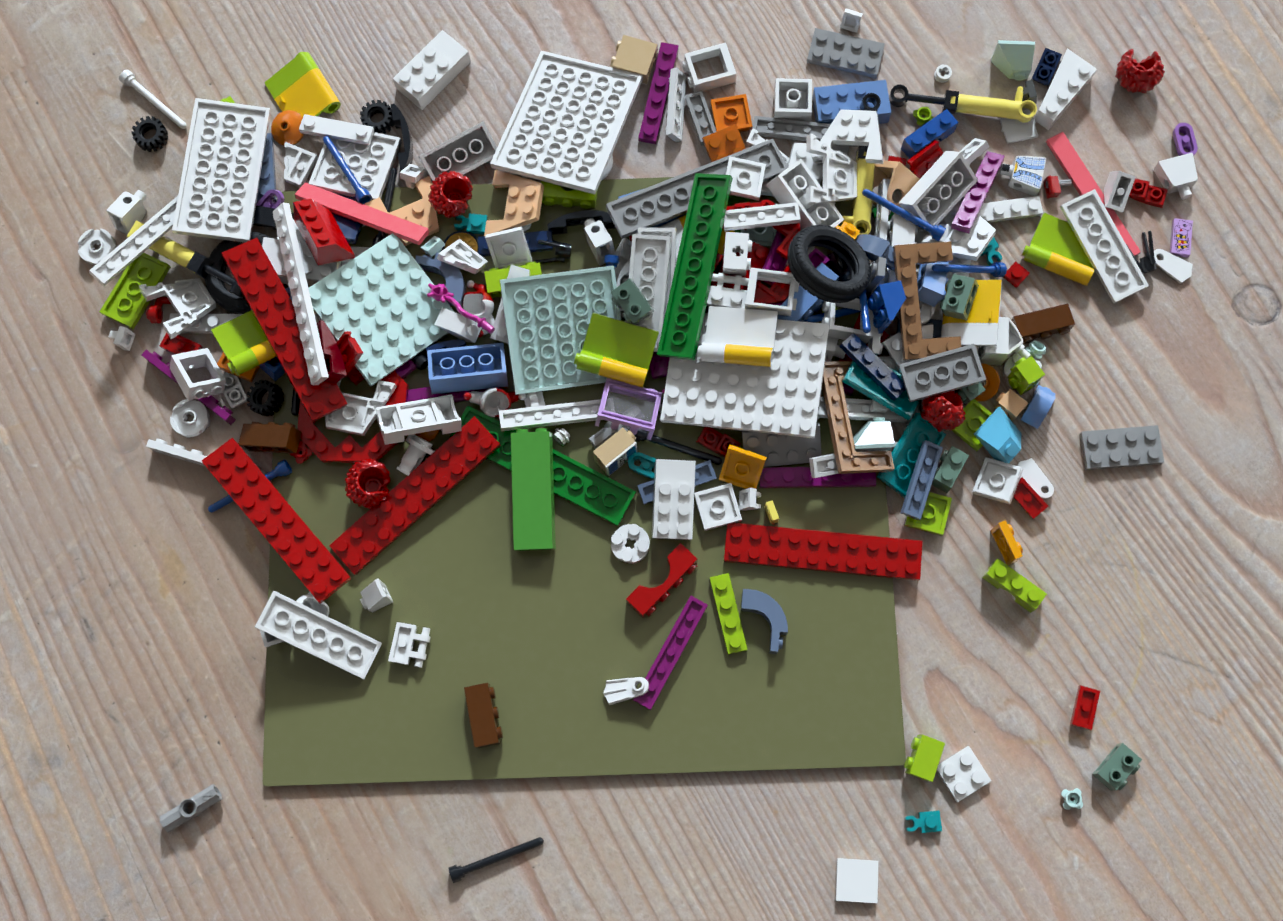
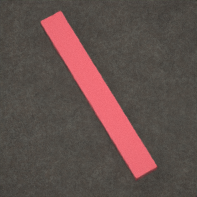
(1084, 181)
(364, 214)

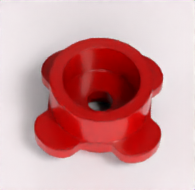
(306, 453)

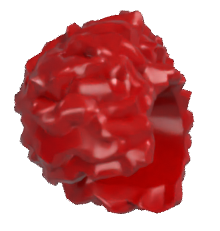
(1139, 76)
(450, 194)
(944, 411)
(367, 483)

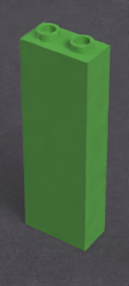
(533, 490)

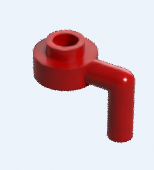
(155, 311)

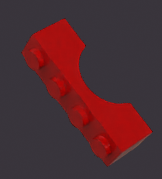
(645, 599)

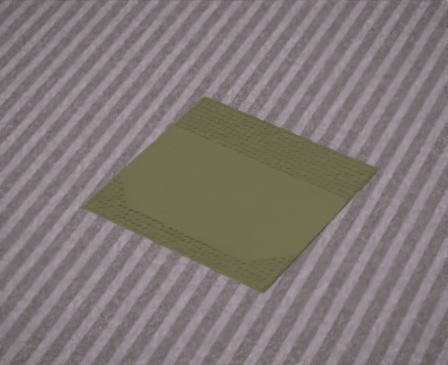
(558, 619)

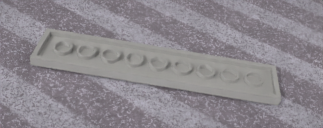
(672, 196)

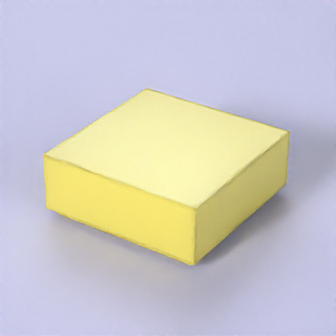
(771, 512)

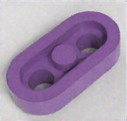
(1185, 142)
(268, 199)

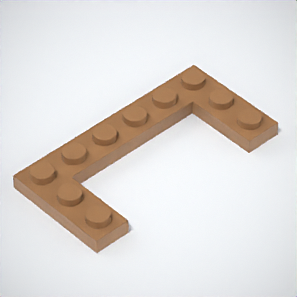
(905, 263)
(844, 449)

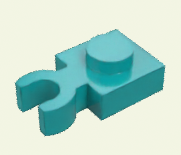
(474, 223)
(990, 252)
(927, 821)

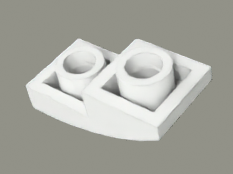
(234, 390)

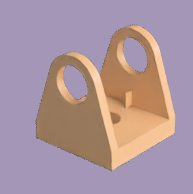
(900, 178)

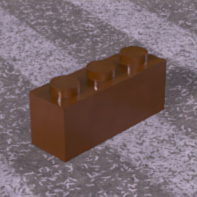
(1044, 323)
(270, 437)
(483, 715)

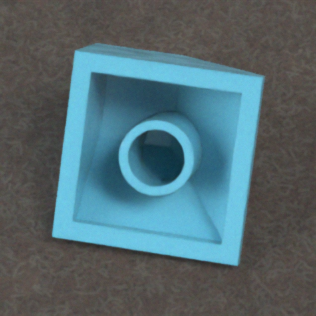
(1000, 436)

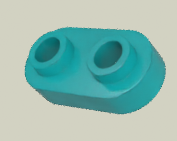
(646, 466)

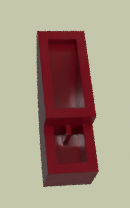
(332, 355)

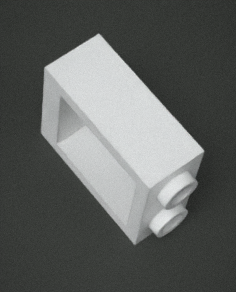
(713, 81)
(772, 276)
(844, 332)
(192, 360)

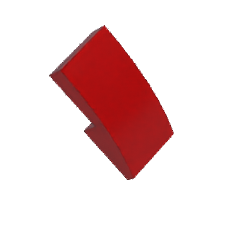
(1148, 194)
(716, 441)

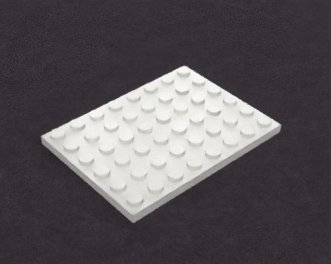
(567, 122)
(751, 397)

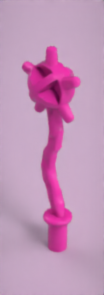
(440, 293)

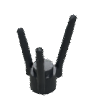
(562, 250)
(1146, 263)

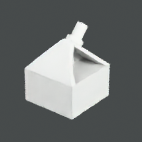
(1008, 342)

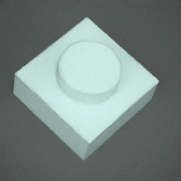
(433, 246)

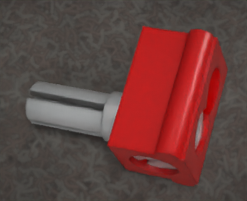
(1052, 186)

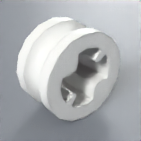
(938, 77)

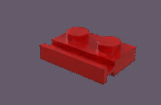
(925, 159)
(350, 350)

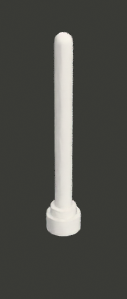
(129, 79)

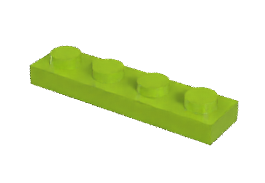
(728, 614)

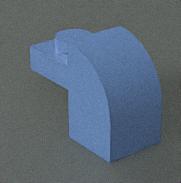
(1038, 406)

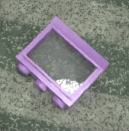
(629, 406)

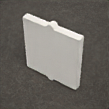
(1018, 131)

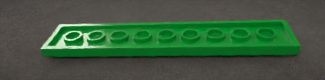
(694, 266)
(571, 479)

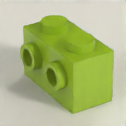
(1025, 375)
(924, 757)

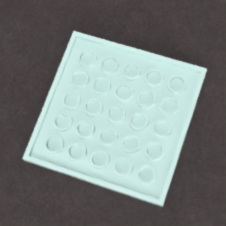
(383, 305)
(549, 324)

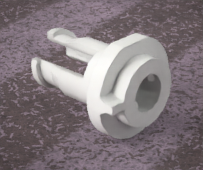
(414, 454)

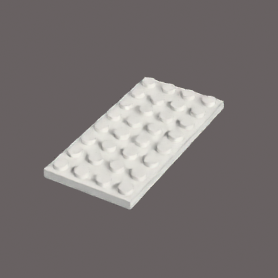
(221, 170)

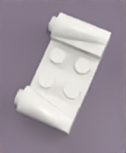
(418, 417)

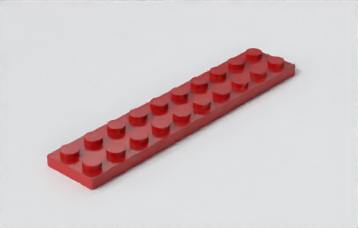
(278, 321)
(414, 495)
(276, 520)
(823, 551)

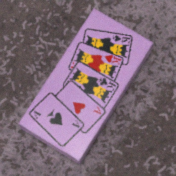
(1181, 237)

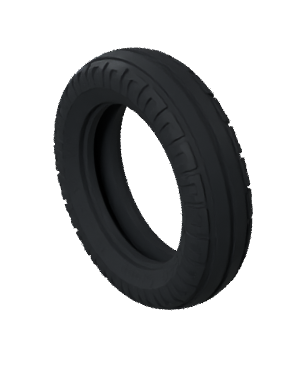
(815, 282)
(217, 287)

